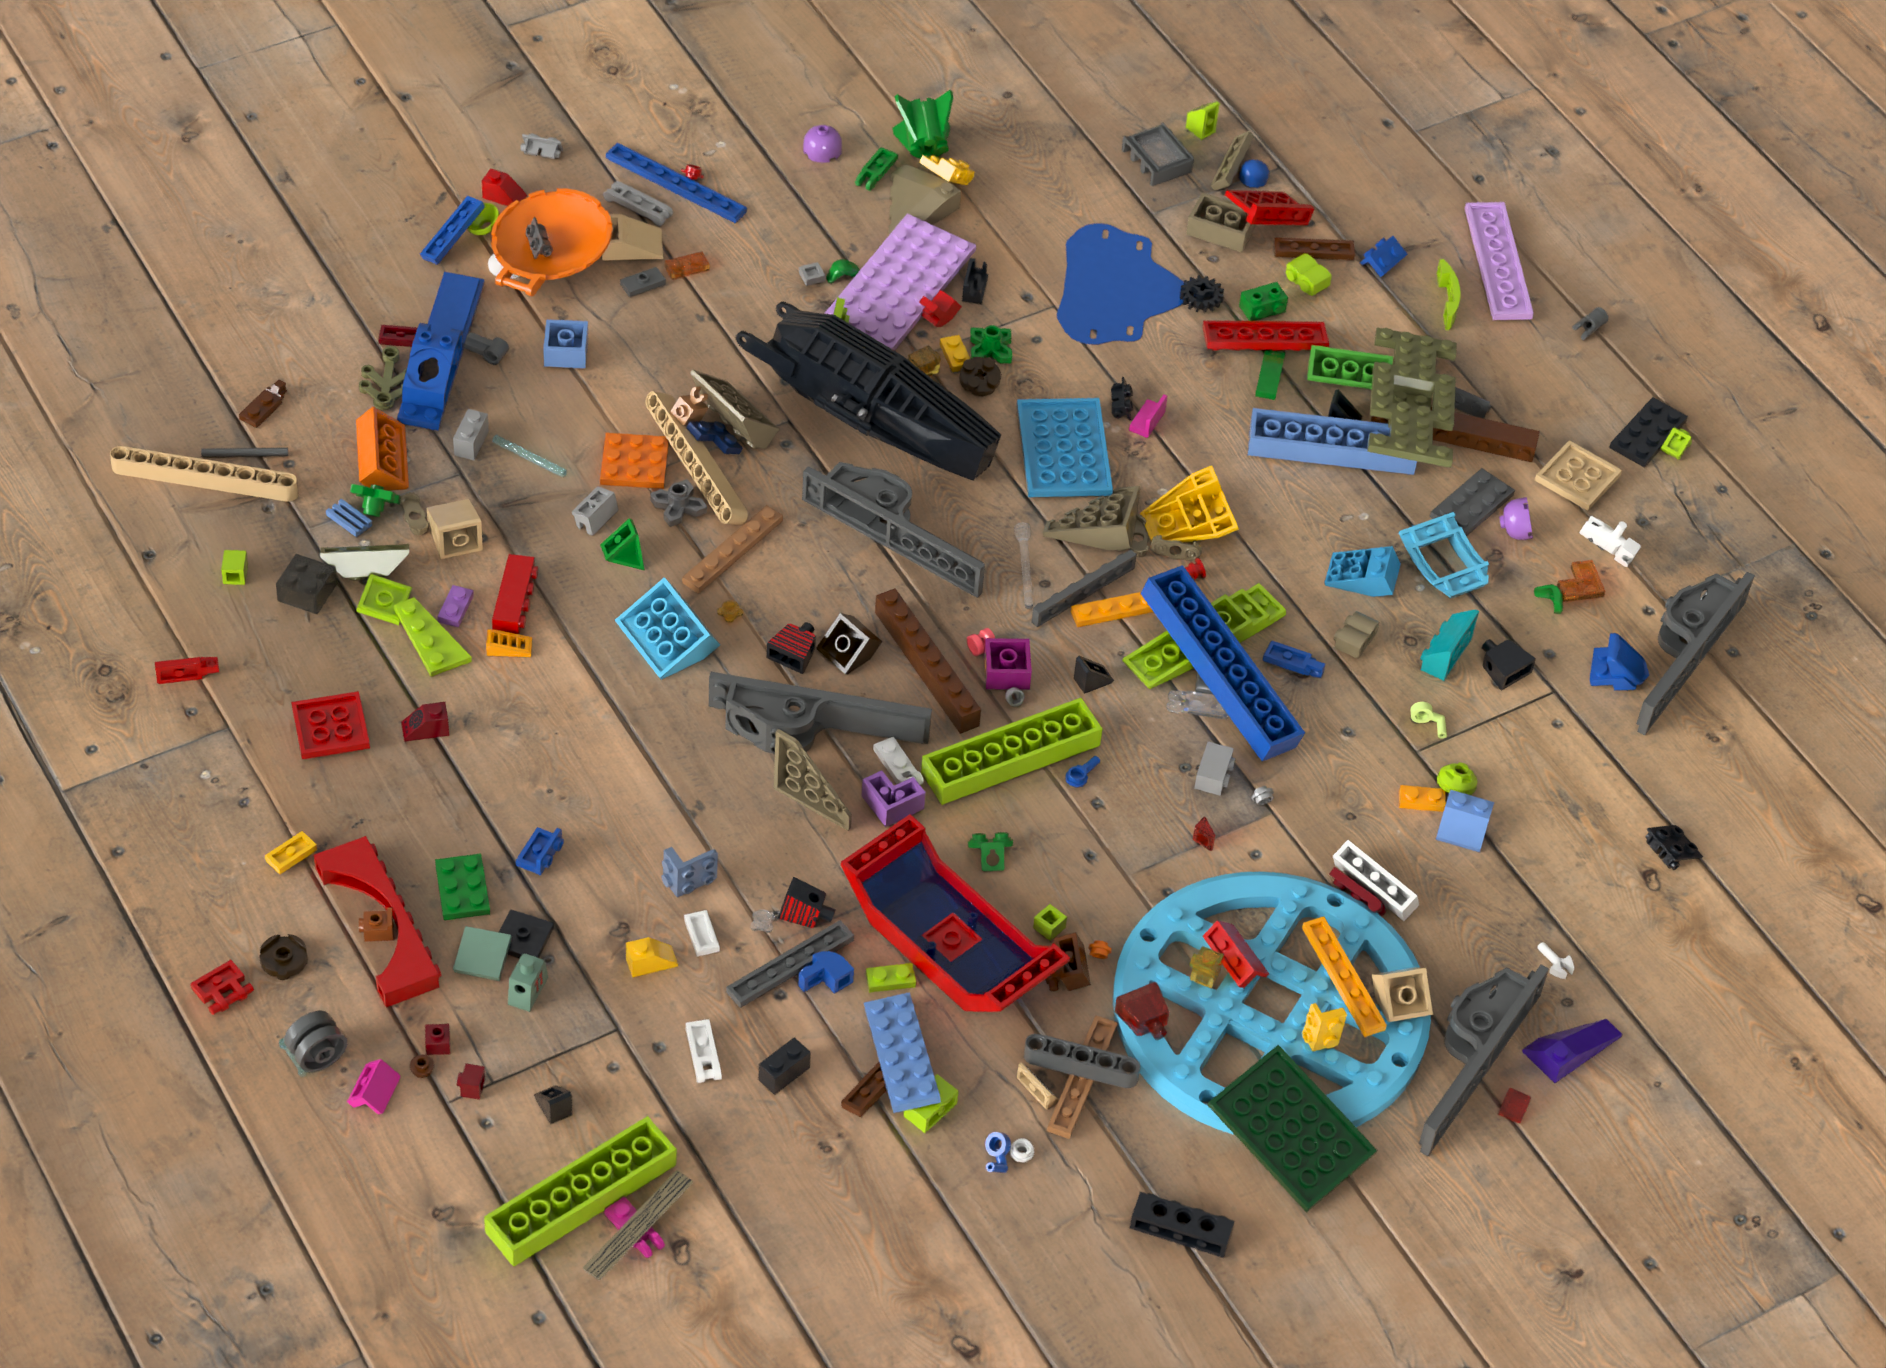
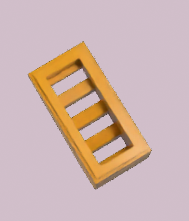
(497, 638)

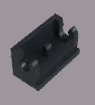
(975, 283)

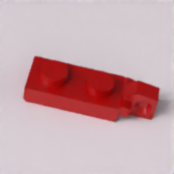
(185, 669)

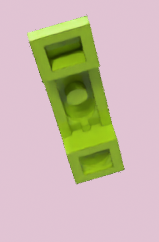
(1448, 278)

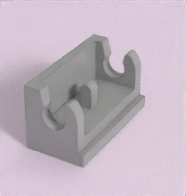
(595, 510)

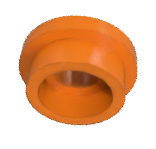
(1099, 949)

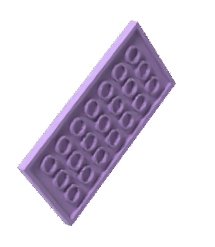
(907, 266)

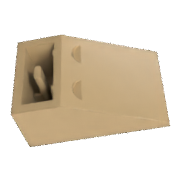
(633, 240)

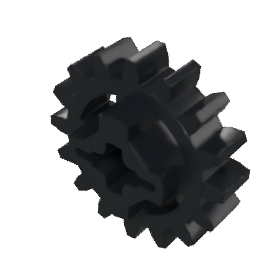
(1201, 293)

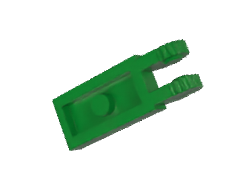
(876, 168)

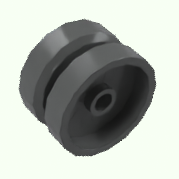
(315, 1041)

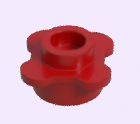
(693, 172)

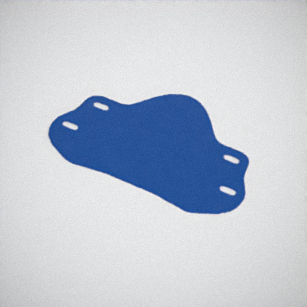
(1113, 285)

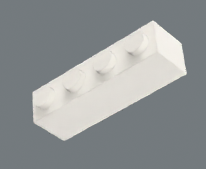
(1376, 880)

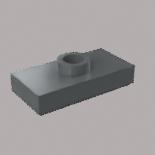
(642, 282)

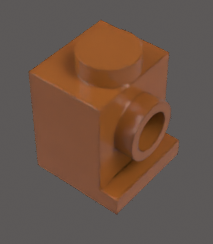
(377, 925)

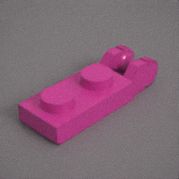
(620, 1213)

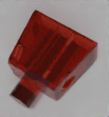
(1144, 1011)

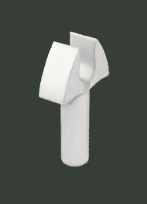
(1558, 963)

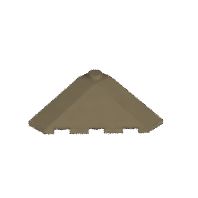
(921, 196)
(1102, 524)
(802, 781)

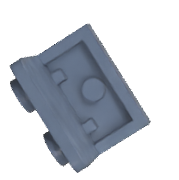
(688, 875)

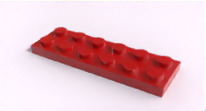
(1264, 335)

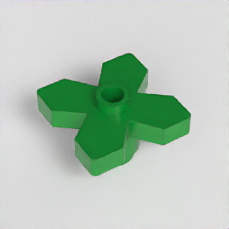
(991, 342)
(374, 498)

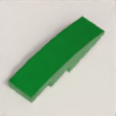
(1270, 374)

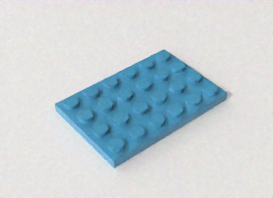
(1064, 447)

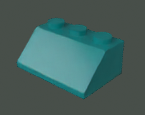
(1449, 644)

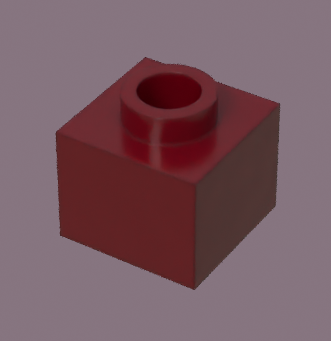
(437, 1039)
(471, 1081)

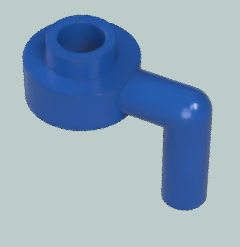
(992, 1147)

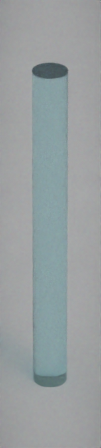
(529, 455)

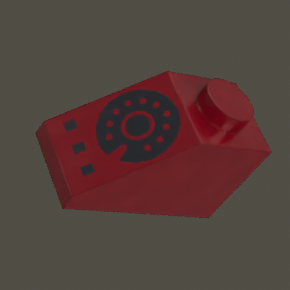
(426, 722)

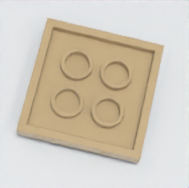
(1578, 475)

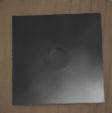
(527, 933)

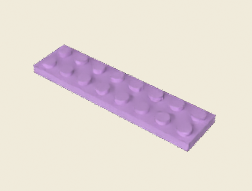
(1498, 261)

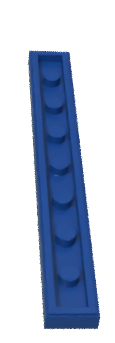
(676, 183)

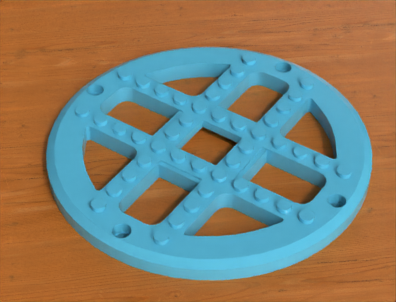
(1181, 919)

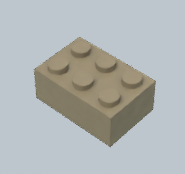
(1219, 222)

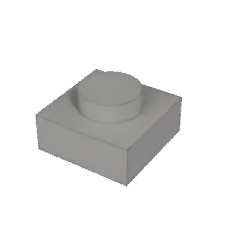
(812, 274)

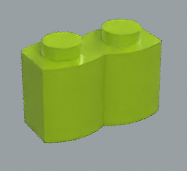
(1308, 274)

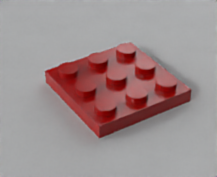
(330, 725)

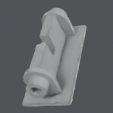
(550, 147)

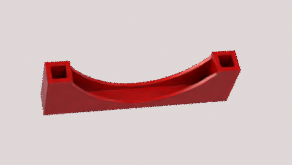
(411, 966)

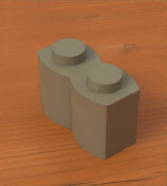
(1356, 634)

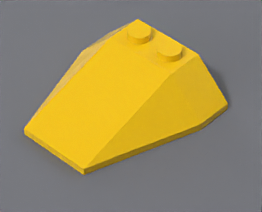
(1191, 510)

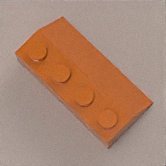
(382, 451)

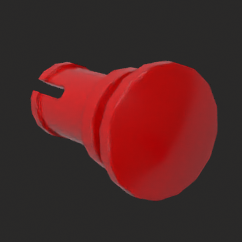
(1196, 569)

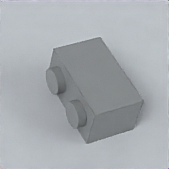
(471, 434)
(1214, 768)

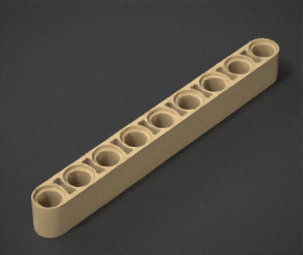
(697, 461)
(204, 473)

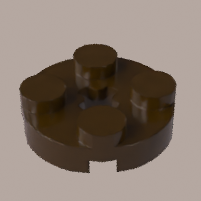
(982, 366)
(285, 967)

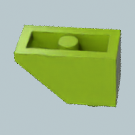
(1203, 120)

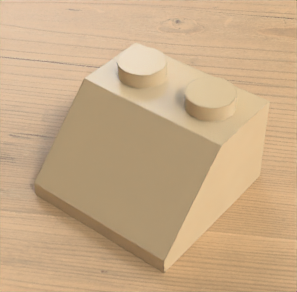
(1403, 993)

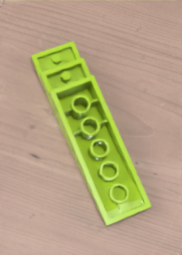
(1243, 614)

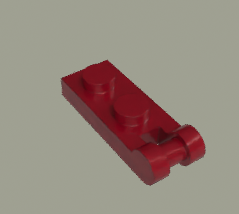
(1358, 892)

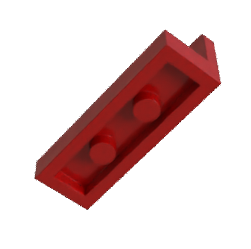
(1238, 956)

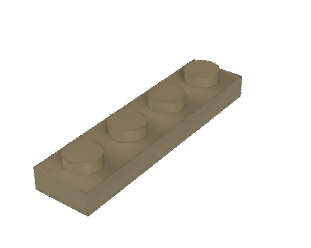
(1231, 161)

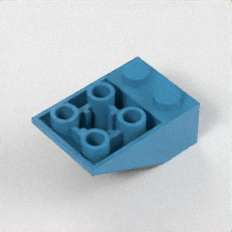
(1364, 571)

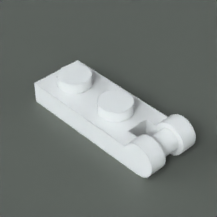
(896, 761)
(703, 1050)

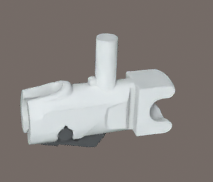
(1611, 540)

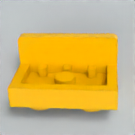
(1324, 1028)

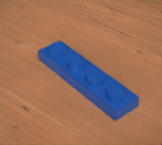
(452, 230)

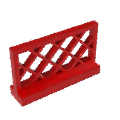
(1271, 207)

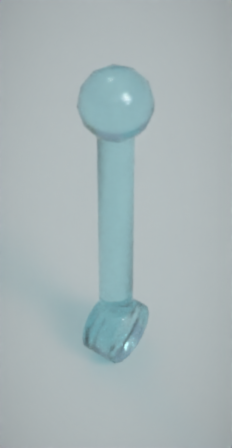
(301, 1072)

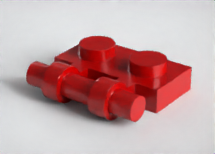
(219, 981)

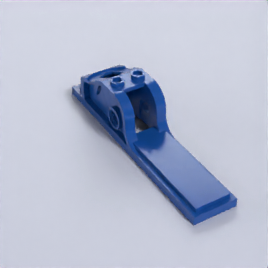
(440, 339)

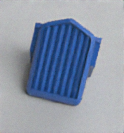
(1618, 665)

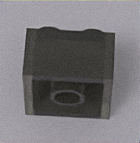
(306, 584)

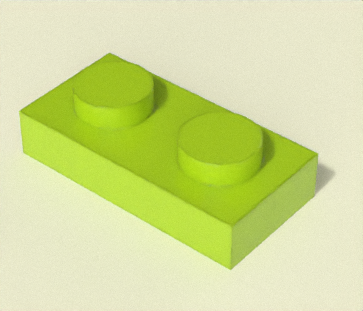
(890, 977)

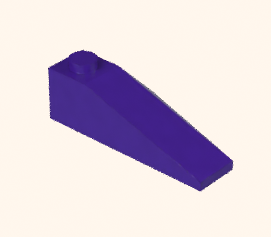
(1568, 1049)

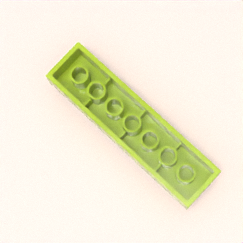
(1011, 751)
(580, 1191)

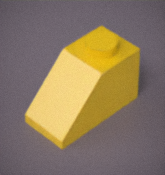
(649, 956)

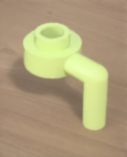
(1423, 712)

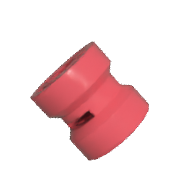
(976, 643)

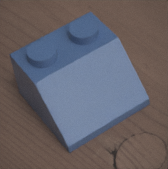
(1465, 820)

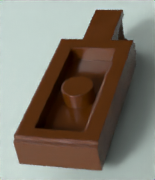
(264, 404)

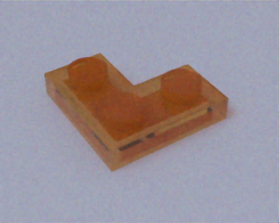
(1585, 585)

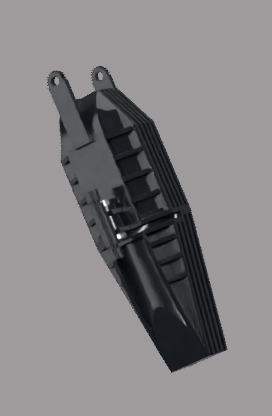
(875, 390)

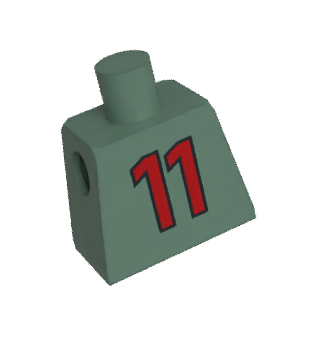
(531, 975)

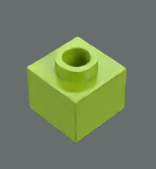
(1050, 922)

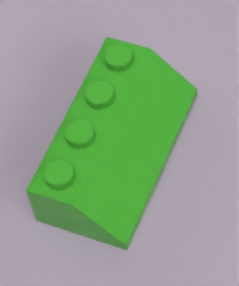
(1343, 366)

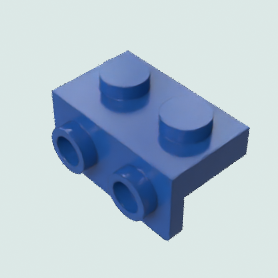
(1385, 256)
(540, 850)

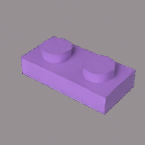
(455, 606)

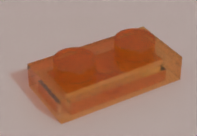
(687, 265)

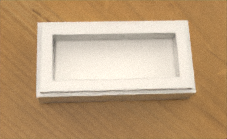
(701, 933)

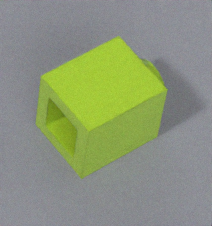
(234, 567)

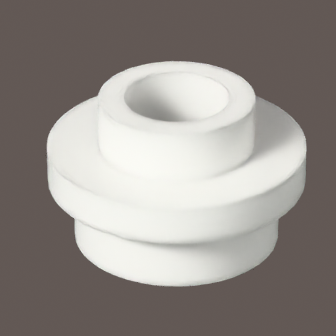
(1022, 1145)

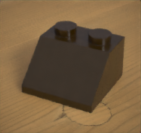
(848, 643)

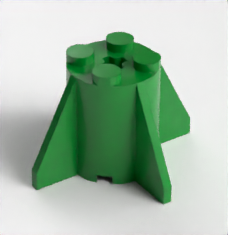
(924, 125)

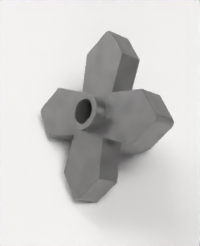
(677, 502)

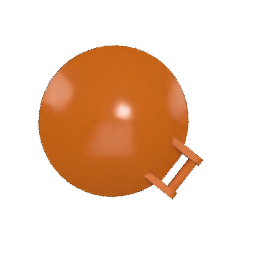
(575, 227)

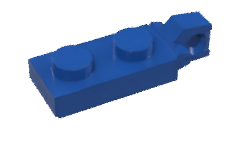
(1293, 659)

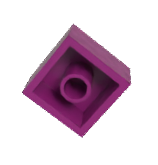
(1007, 663)

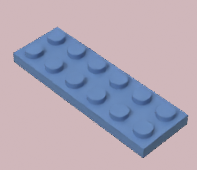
(902, 1052)

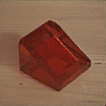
(1204, 834)
(1514, 1105)

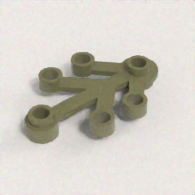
(383, 400)

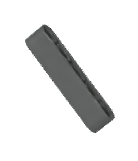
(1071, 1054)

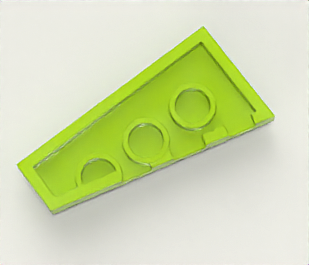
(432, 642)

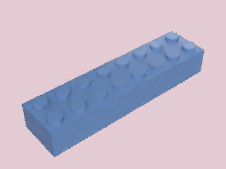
(1320, 441)

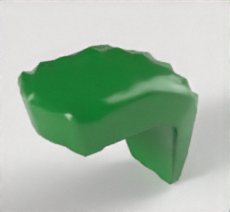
(840, 268)
(1553, 593)

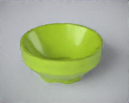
(487, 215)
(1450, 779)

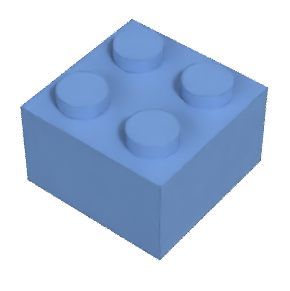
(565, 343)

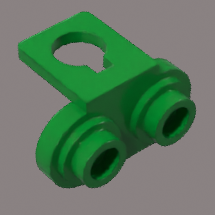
(998, 843)

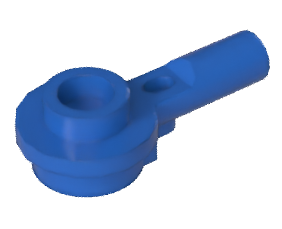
(1078, 776)

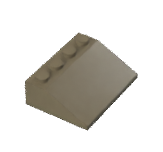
(736, 410)

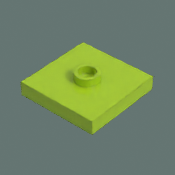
(380, 597)

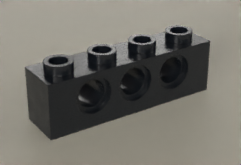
(1188, 1234)

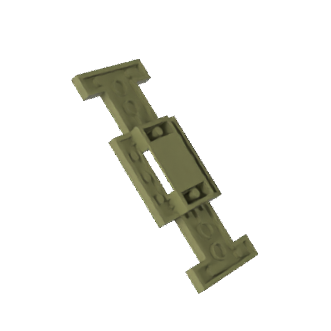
(1404, 397)

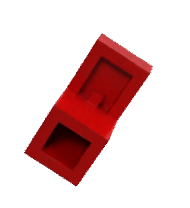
(940, 309)

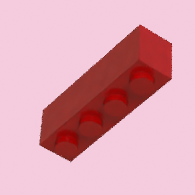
(514, 594)

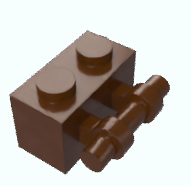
(1075, 972)

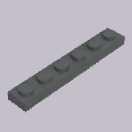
(1083, 588)
(788, 964)

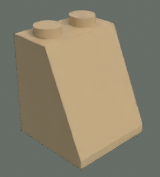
(455, 528)

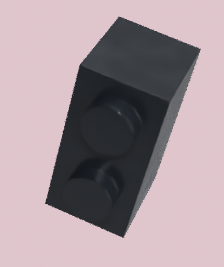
(784, 1066)

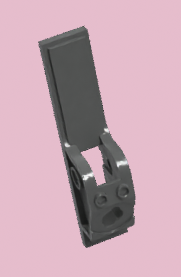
(889, 498)
(1701, 624)
(768, 704)
(1488, 1024)

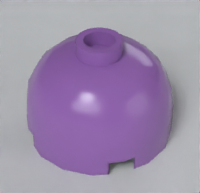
(822, 143)
(1517, 519)

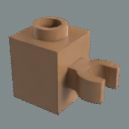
(690, 407)

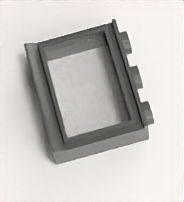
(1159, 153)

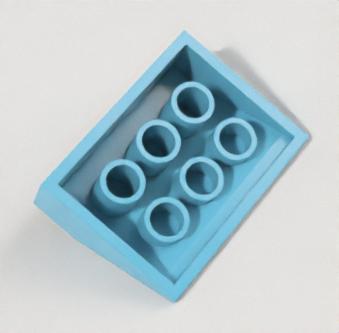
(666, 630)

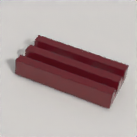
(400, 335)

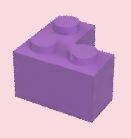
(890, 801)

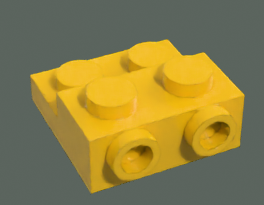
(950, 169)

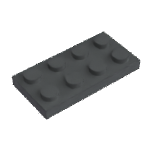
(1475, 500)

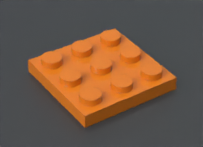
(634, 460)

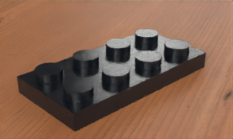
(1647, 432)

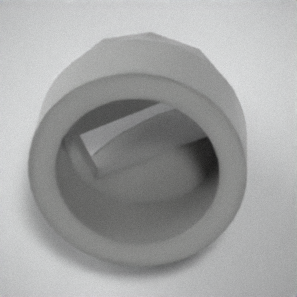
(1019, 695)

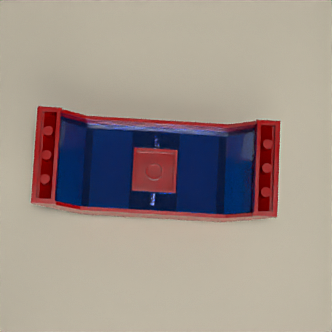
(944, 922)

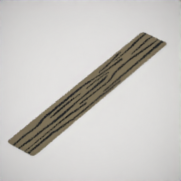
(637, 1225)

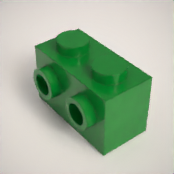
(1263, 301)

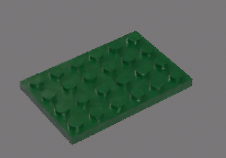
(1292, 1128)

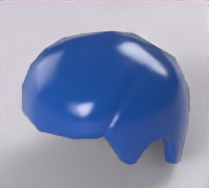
(1254, 173)

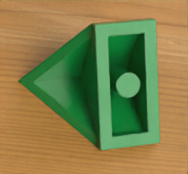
(624, 546)

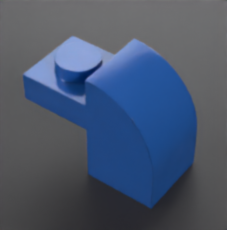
(830, 969)

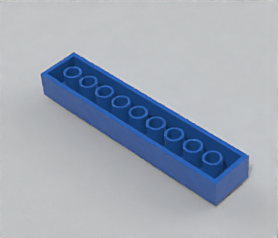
(1222, 663)

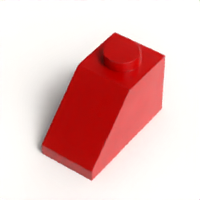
(501, 188)

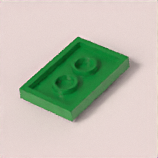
(462, 887)

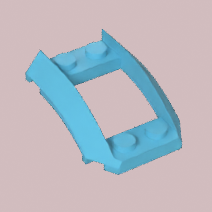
(1438, 529)

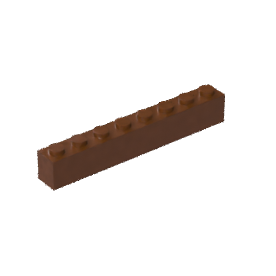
(1487, 436)
(928, 661)

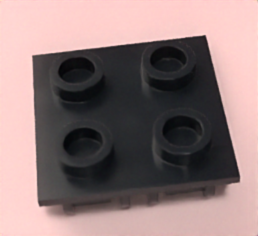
(1671, 845)

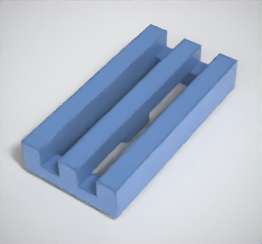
(351, 515)

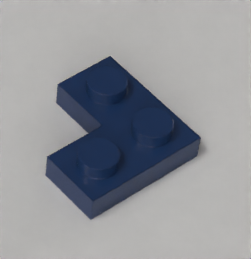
(717, 433)

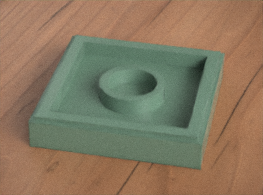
(482, 953)

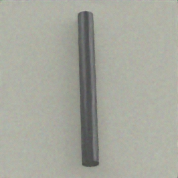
(243, 452)

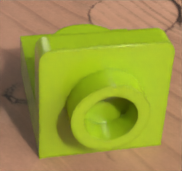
(1677, 443)

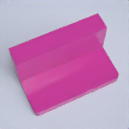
(1148, 417)
(374, 1086)

